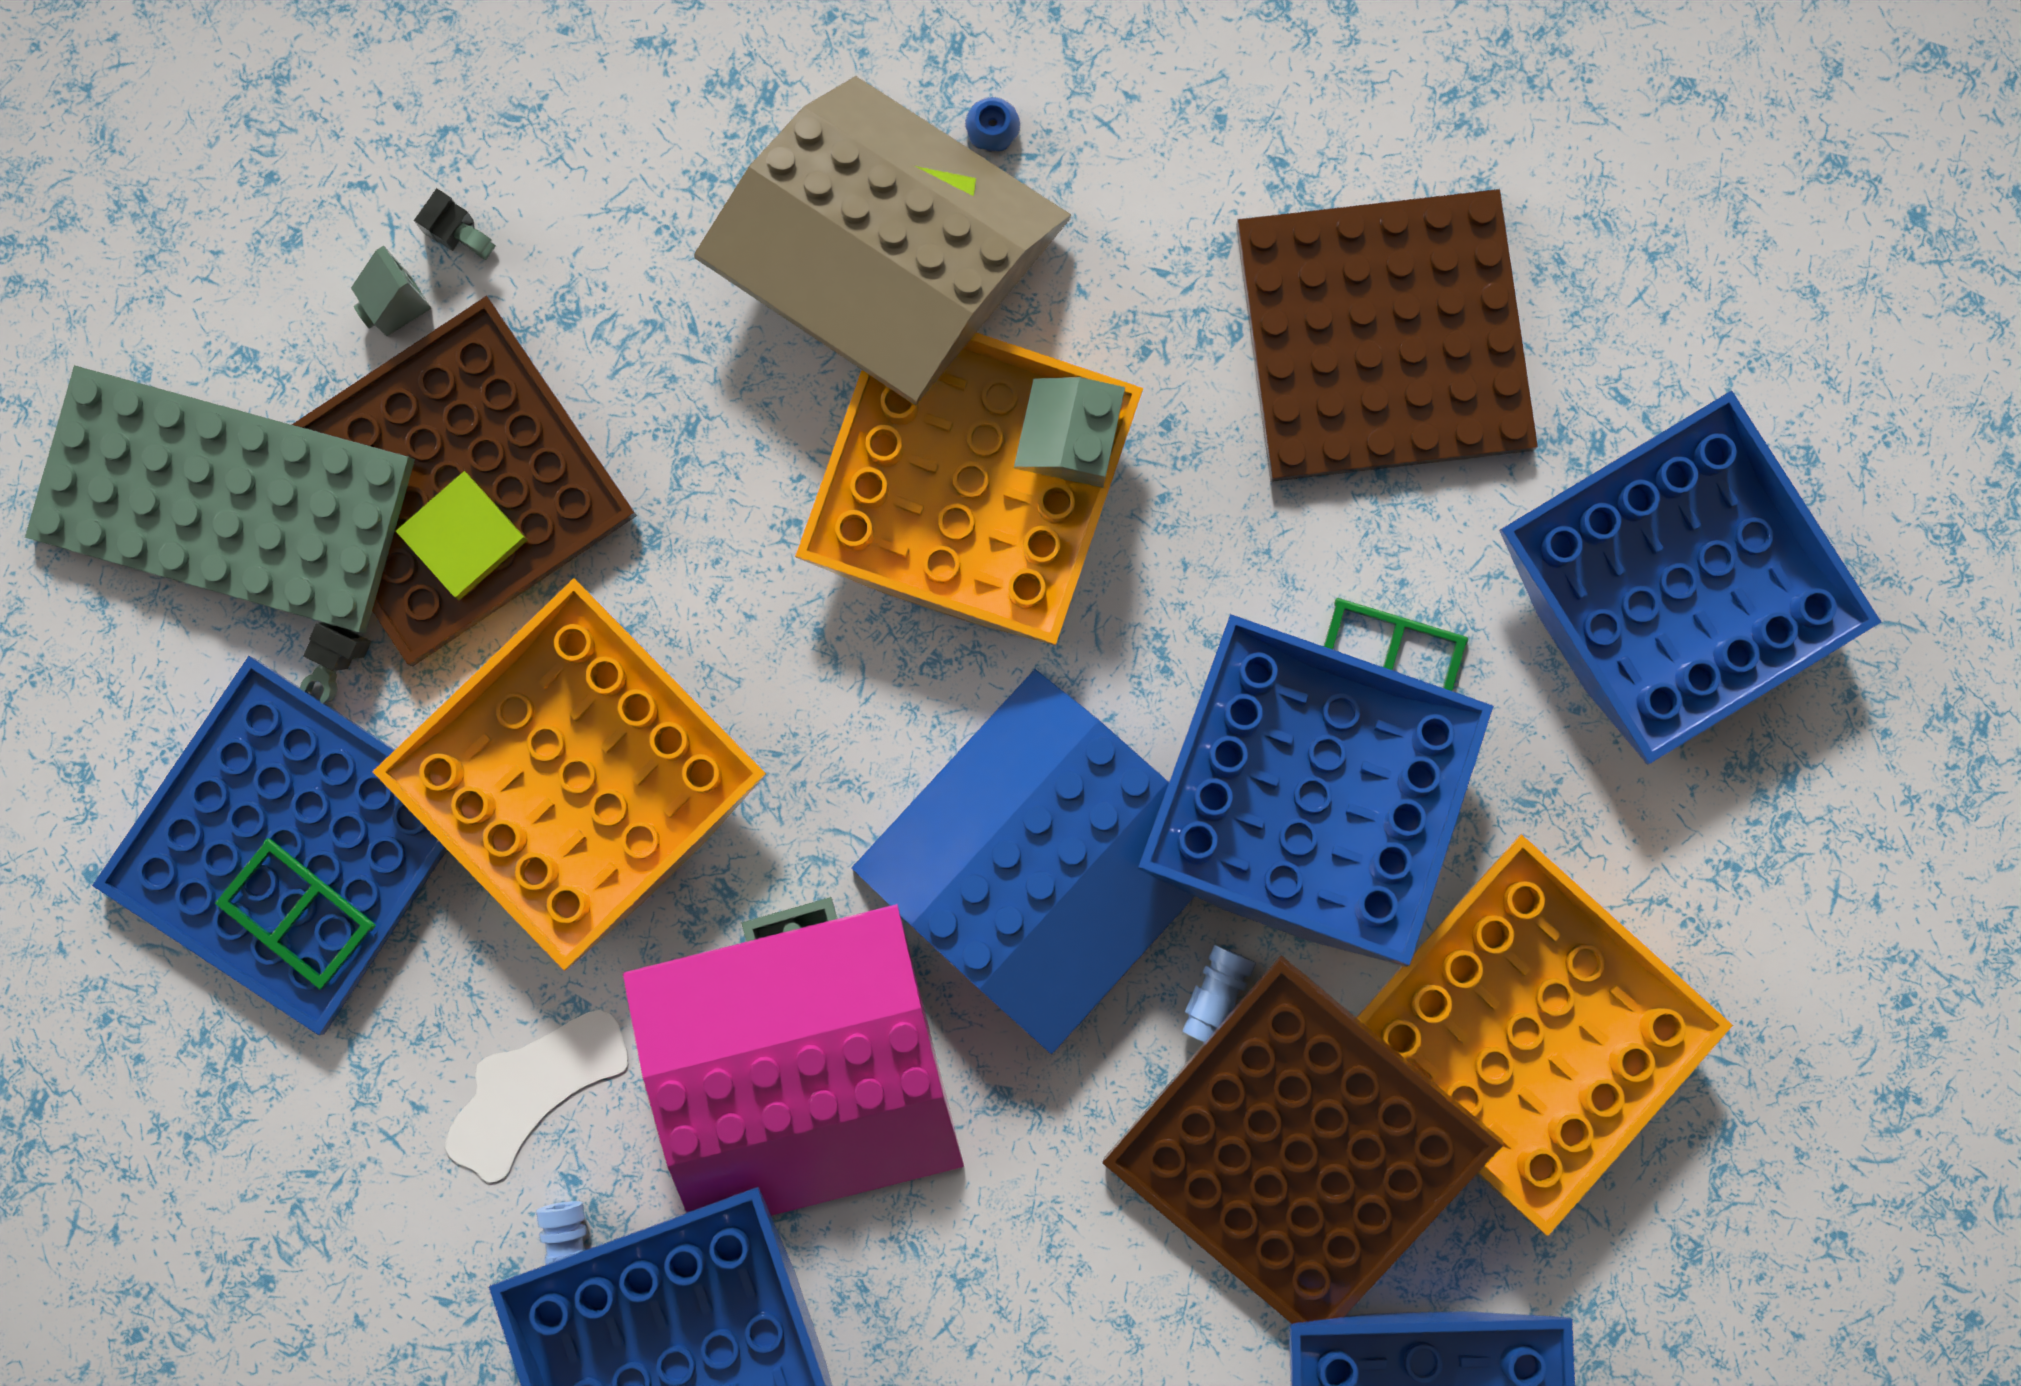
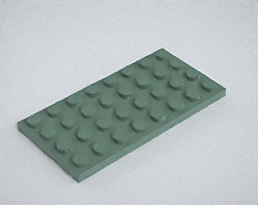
(220, 499)

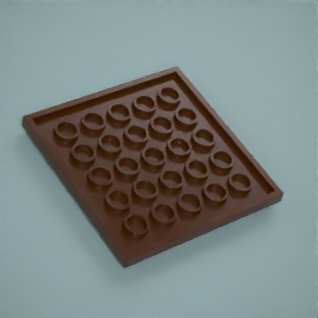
(1385, 335)
(481, 408)
(1301, 1149)

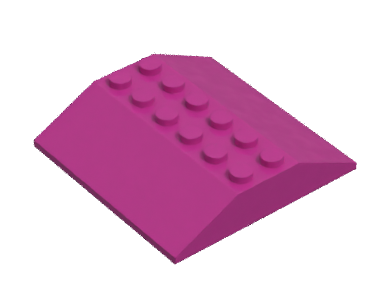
(793, 1066)

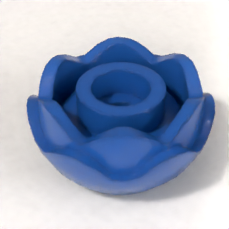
(992, 137)

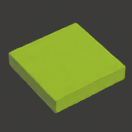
(461, 535)

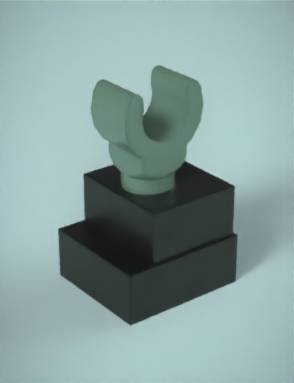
(451, 224)
(333, 651)

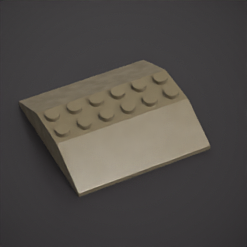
(871, 248)

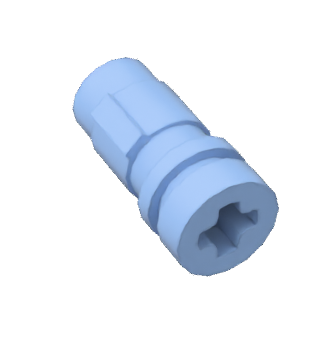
(1218, 993)
(561, 1229)

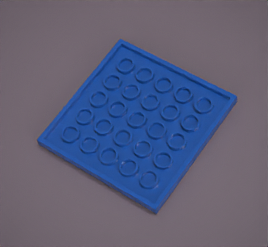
(290, 773)

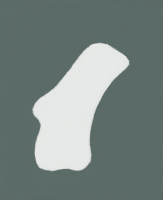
(527, 1083)

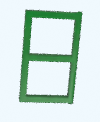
(1400, 624)
(273, 940)

